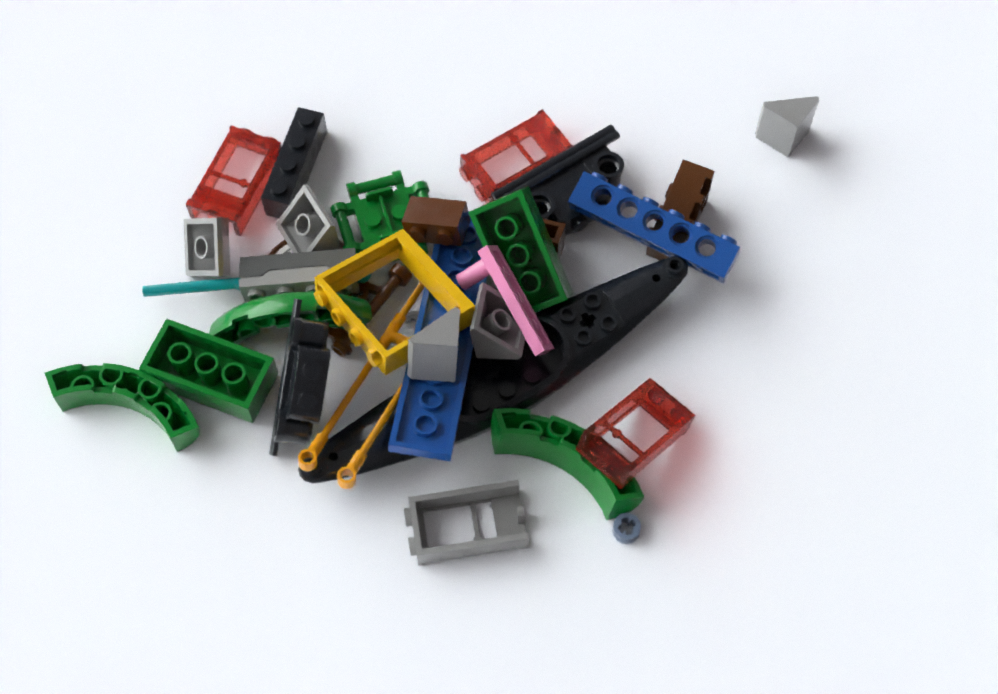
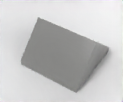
(786, 122)
(307, 224)
(207, 247)
(494, 327)
(434, 349)

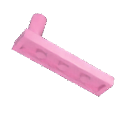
(496, 266)

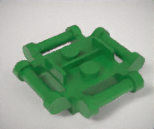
(379, 212)

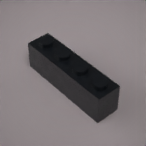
(294, 160)

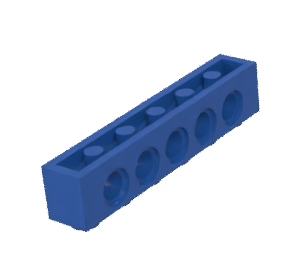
(593, 185)

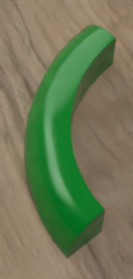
(276, 310)
(124, 387)
(555, 442)

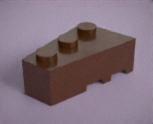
(686, 195)

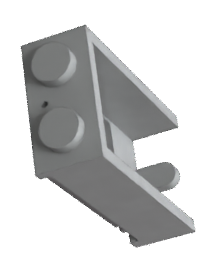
(507, 515)

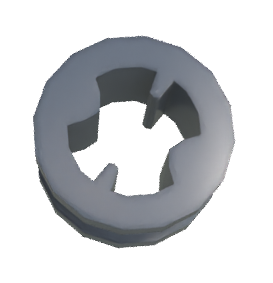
(630, 519)

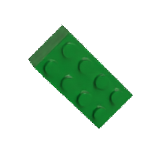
(525, 243)
(210, 370)

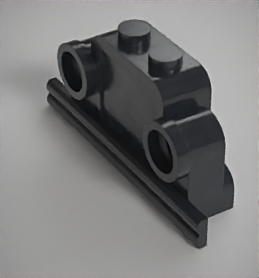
(557, 178)
(301, 380)

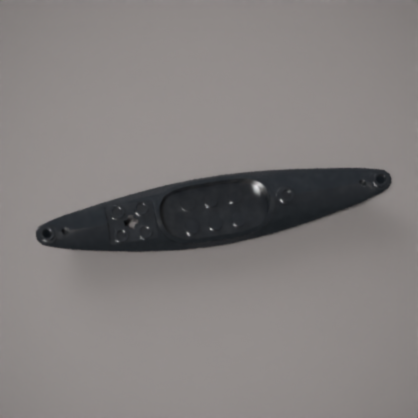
(578, 329)

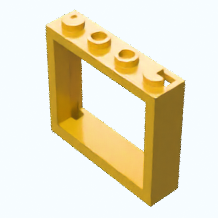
(395, 246)

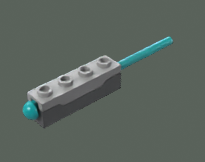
(268, 275)

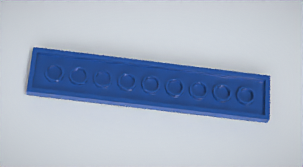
(431, 409)

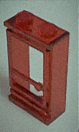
(542, 131)
(224, 205)
(660, 406)

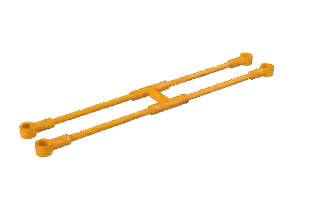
(389, 336)

